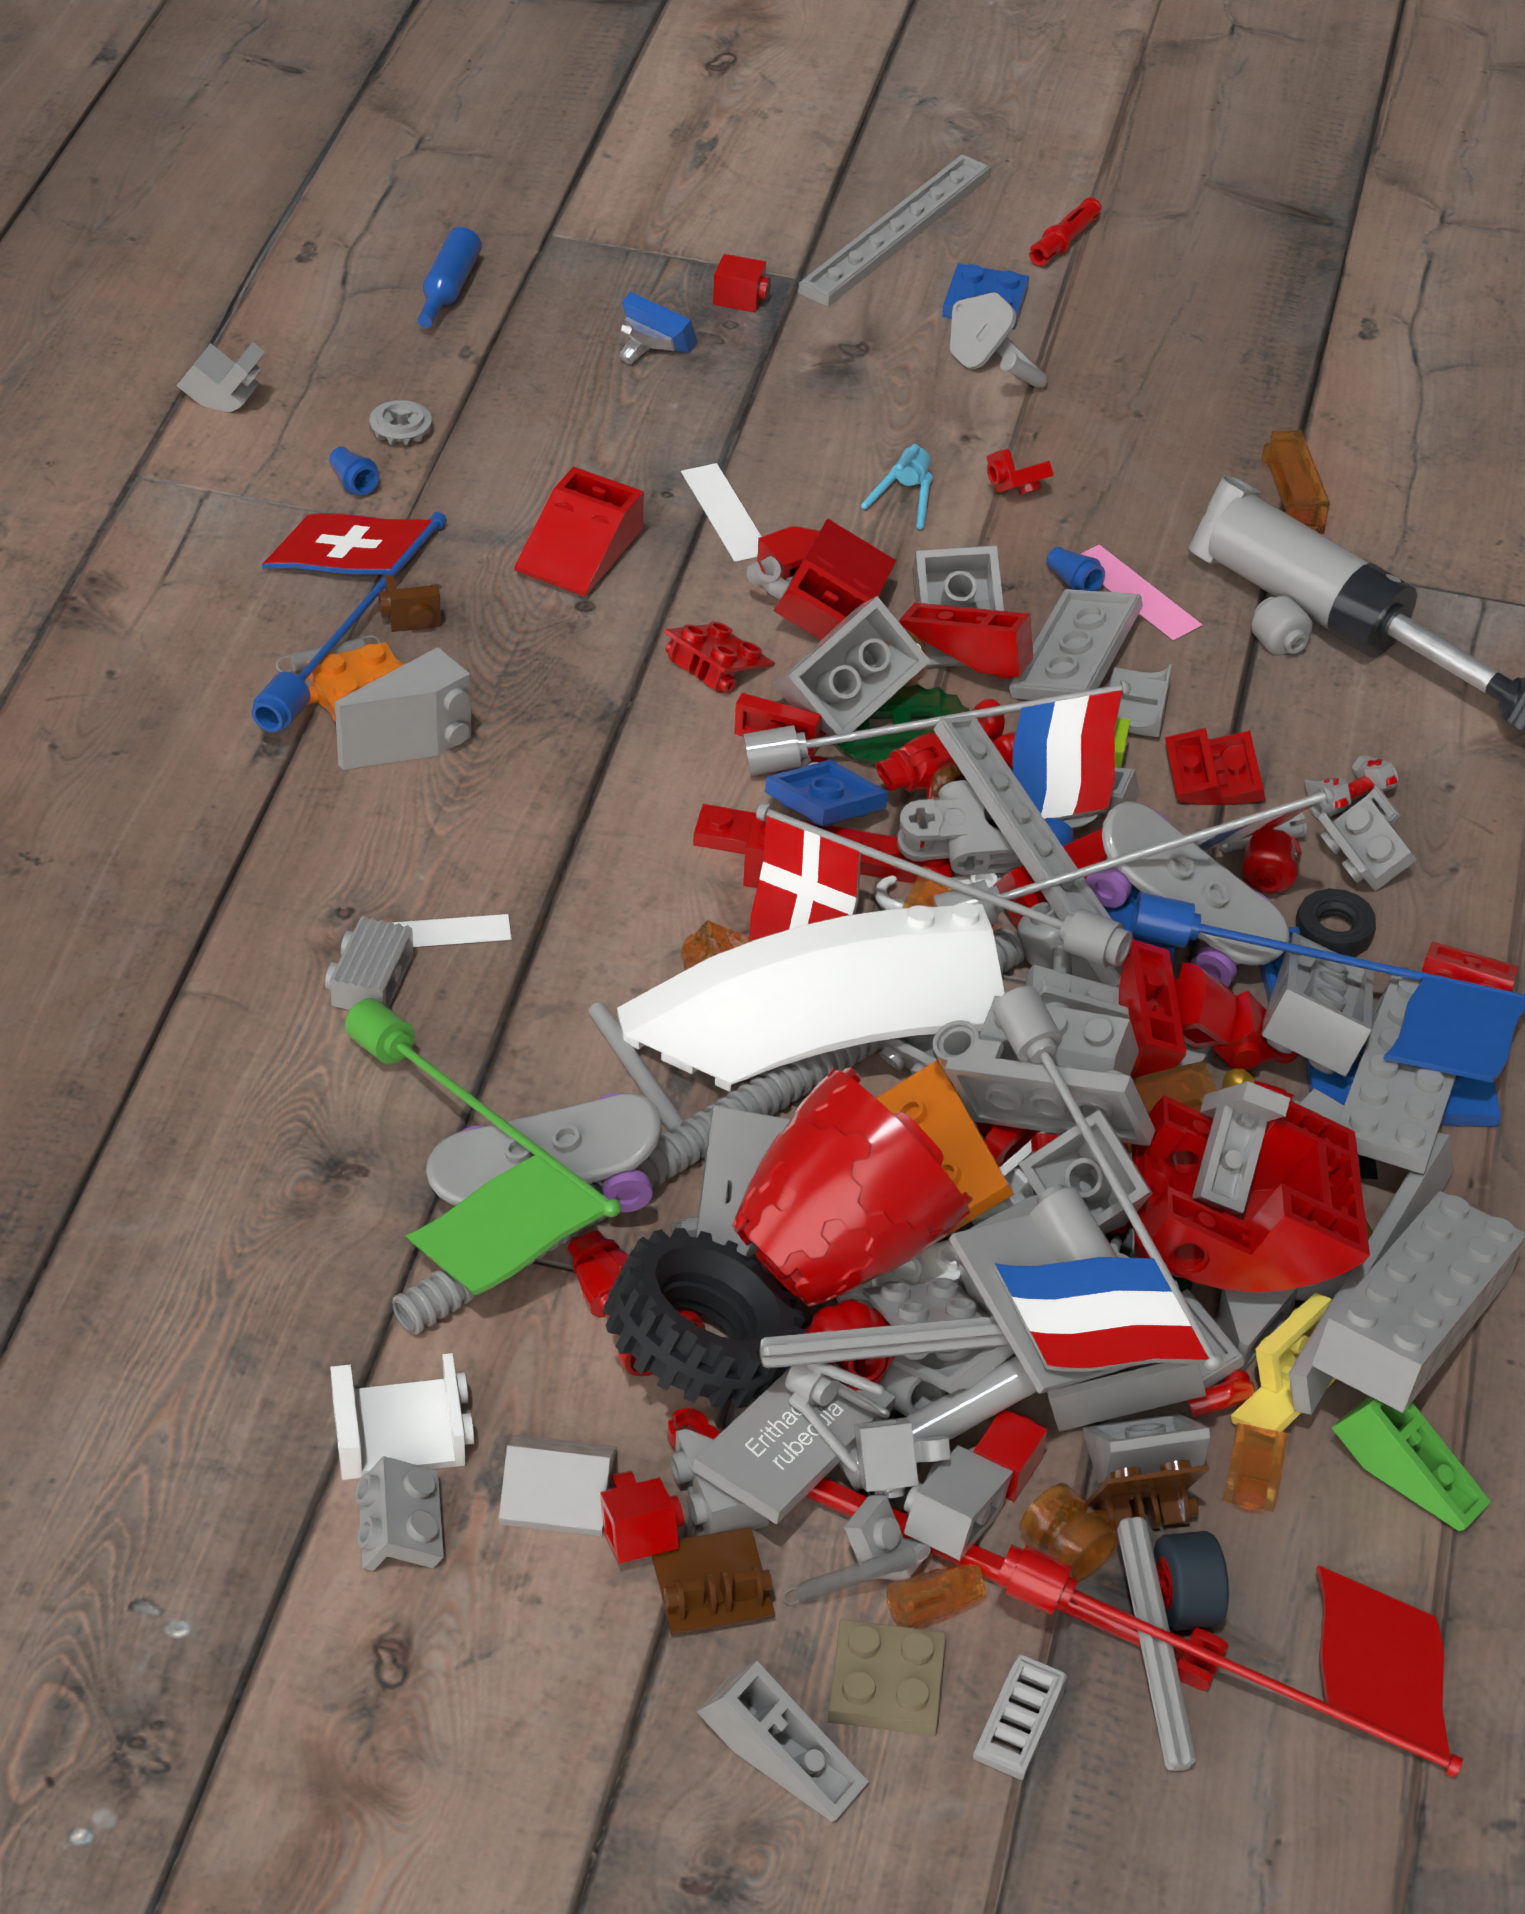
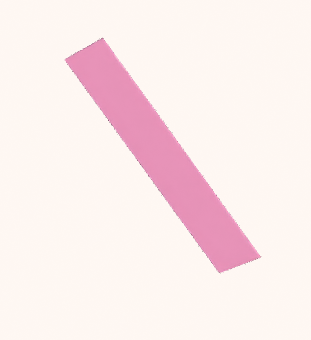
(1156, 606)

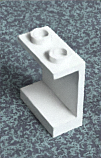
(401, 1421)

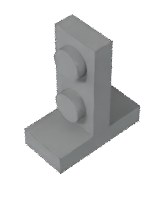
(1235, 1143)

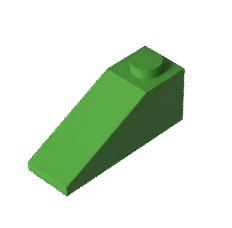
(1412, 1460)

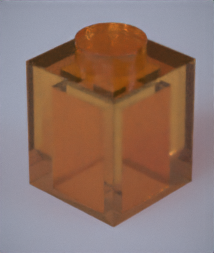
(1255, 1467)

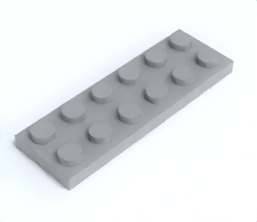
(1393, 1103)

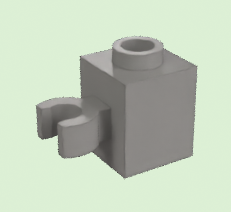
(890, 1455)

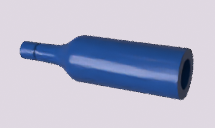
(449, 272)

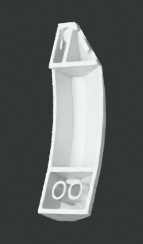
(821, 991)

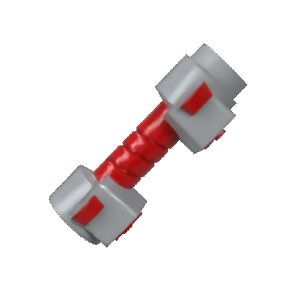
(1370, 773)

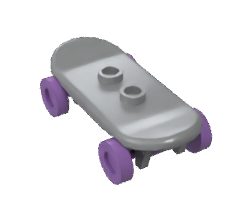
(1192, 877)
(591, 1139)

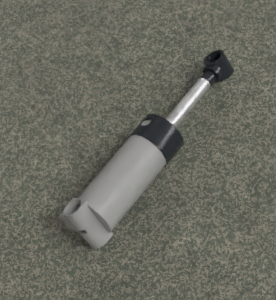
(1333, 586)

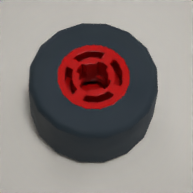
(1192, 1579)

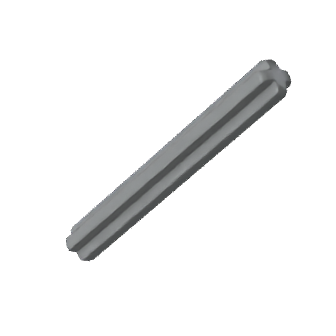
(881, 1342)
(1157, 1655)

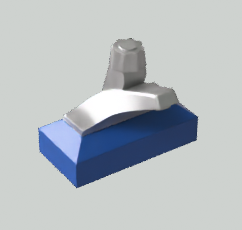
(653, 328)

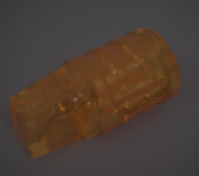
(934, 1594)

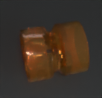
(1061, 1525)

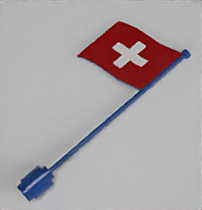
(338, 546)

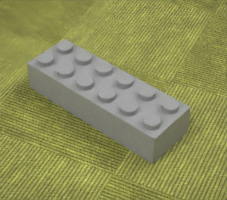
(1419, 1301)

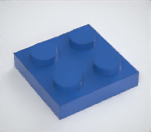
(974, 281)
(826, 792)

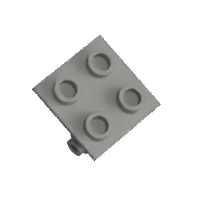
(920, 1303)

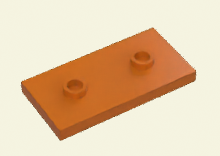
(942, 1115)

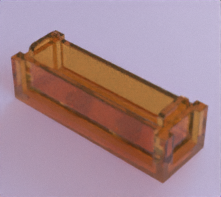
(1297, 478)

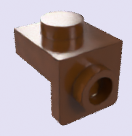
(410, 607)

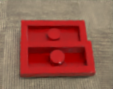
(1215, 769)

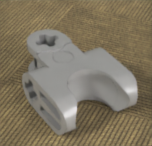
(955, 830)

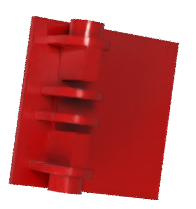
(713, 654)

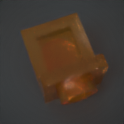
(708, 942)

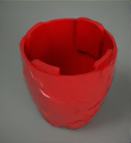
(846, 1193)

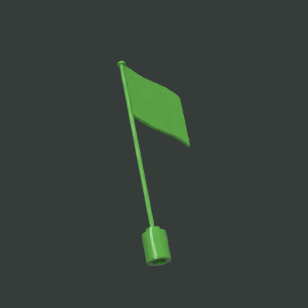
(509, 1216)

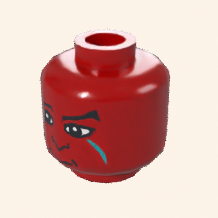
(1271, 857)

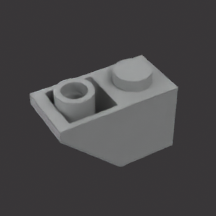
(706, 1501)

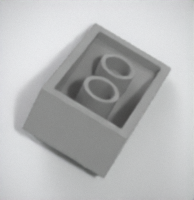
(959, 579)
(405, 713)

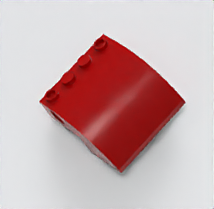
(1299, 1216)

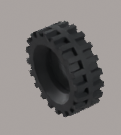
(715, 1283)

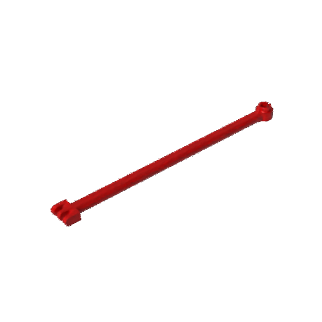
(1191, 1669)

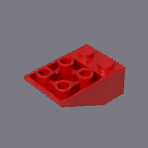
(582, 531)
(833, 580)

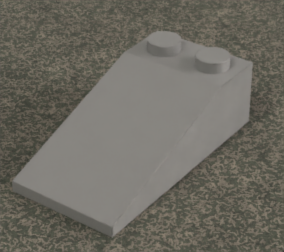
(1320, 1009)

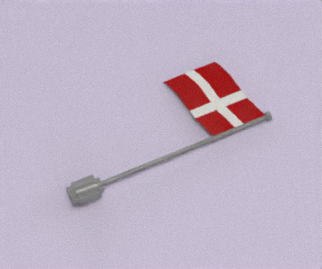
(816, 877)

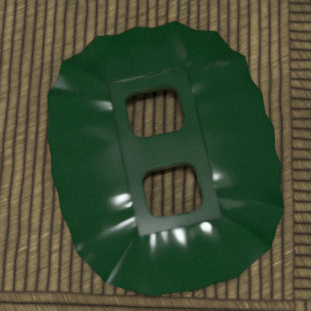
(904, 705)

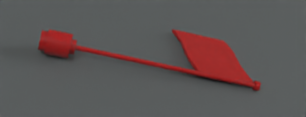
(1375, 1653)

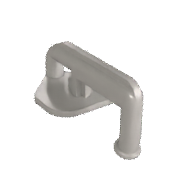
(982, 328)

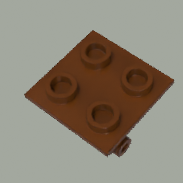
(1162, 1492)
(713, 1582)

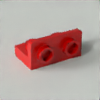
(1469, 967)

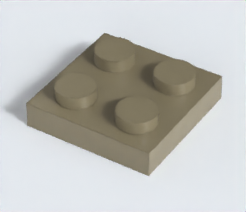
(887, 1677)

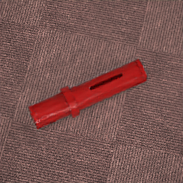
(1059, 237)

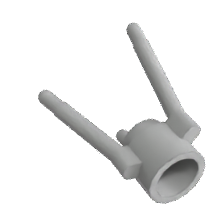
(819, 1385)

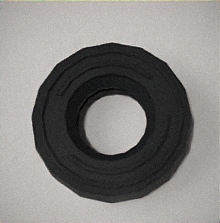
(1341, 904)

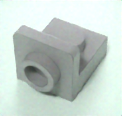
(876, 1532)

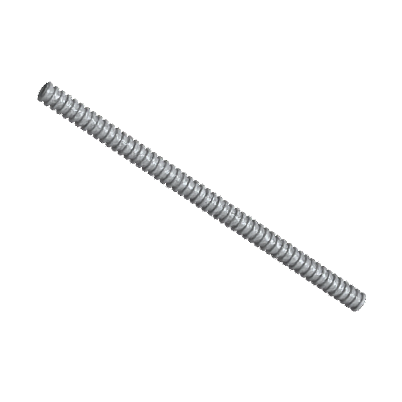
(680, 1148)

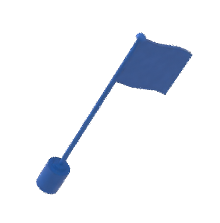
(1445, 1025)

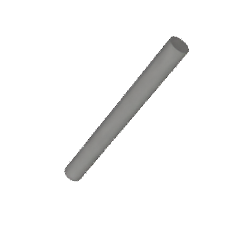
(634, 1065)

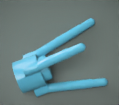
(910, 470)

